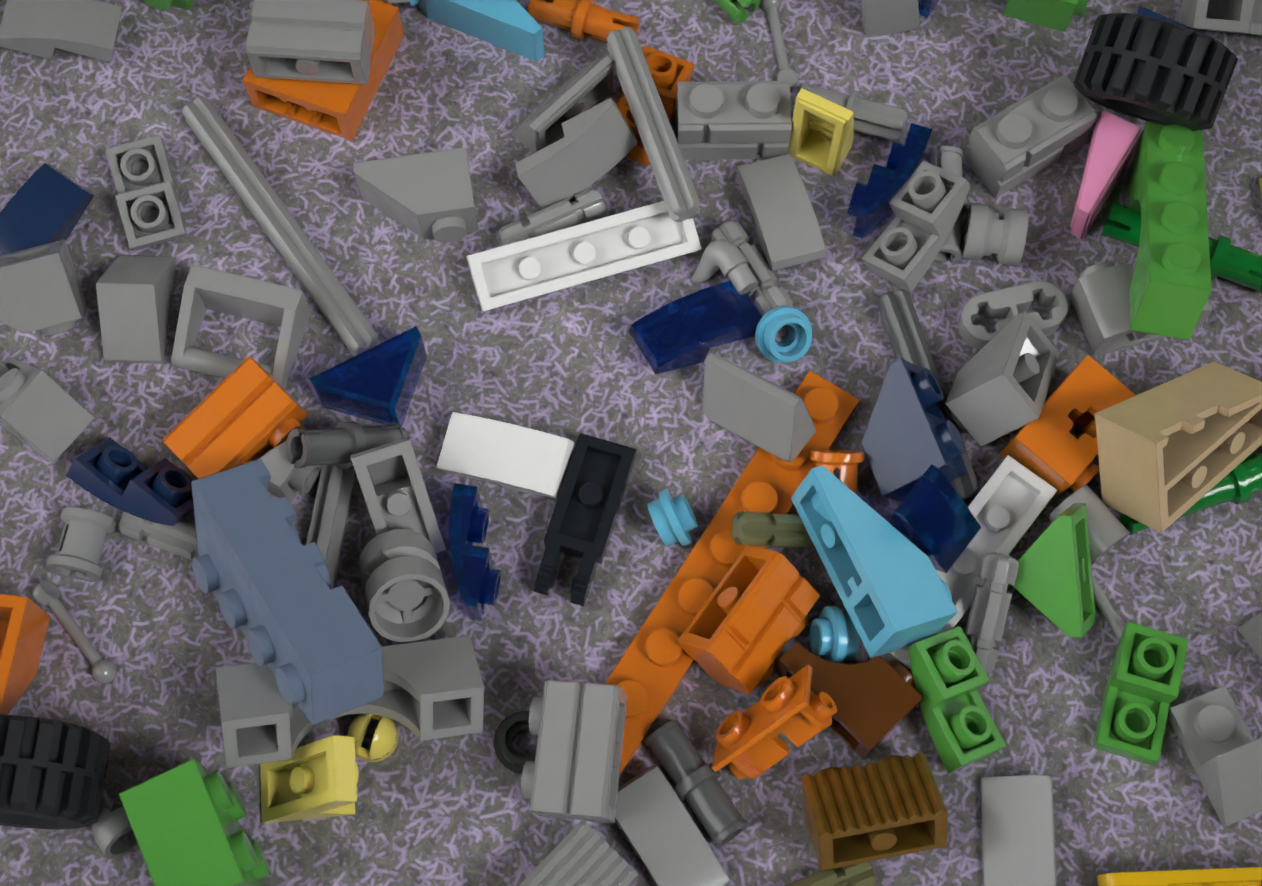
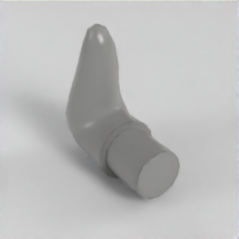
(731, 261)

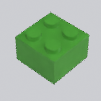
(192, 829)

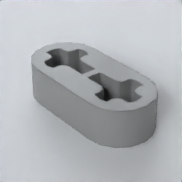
(1010, 303)

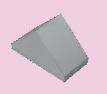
(135, 308)

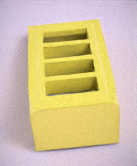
(820, 132)

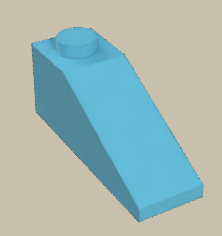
(493, 21)
(875, 569)

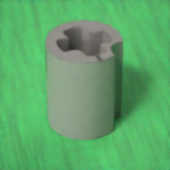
(1103, 526)

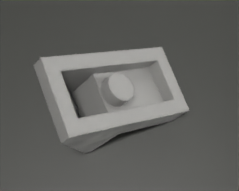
(396, 490)
(1221, 753)

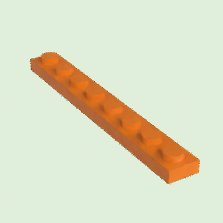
(654, 660)

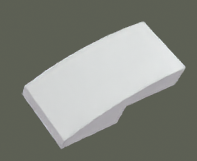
(505, 455)

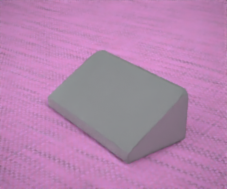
(577, 95)
(755, 408)
(1018, 831)

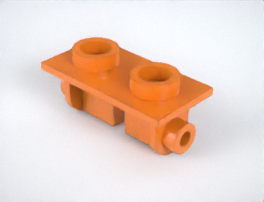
(750, 738)

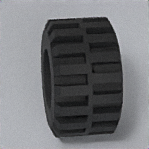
(1155, 70)
(50, 773)

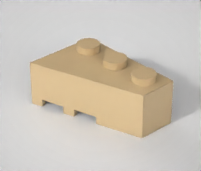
(1177, 442)

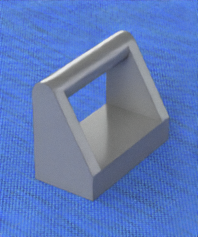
(245, 299)

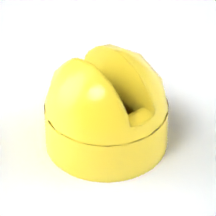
(382, 741)

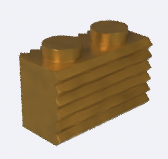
(874, 811)

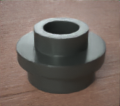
(504, 739)

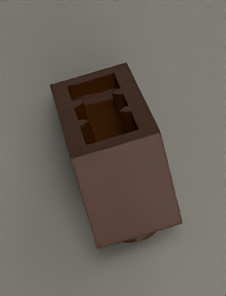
(868, 695)

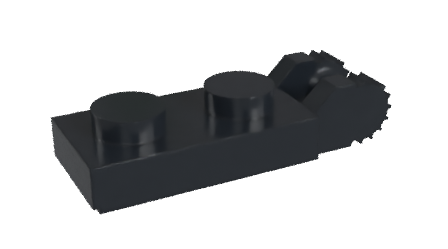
(585, 512)

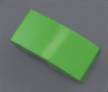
(1139, 693)
(955, 715)

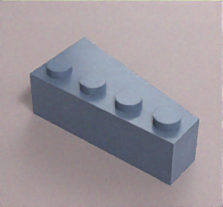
(282, 595)

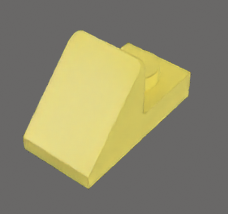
(313, 783)

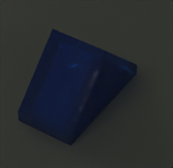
(375, 382)
(936, 519)

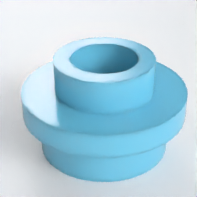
(796, 341)
(672, 518)
(834, 636)

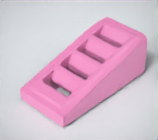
(1106, 161)

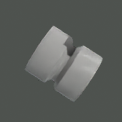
(403, 586)

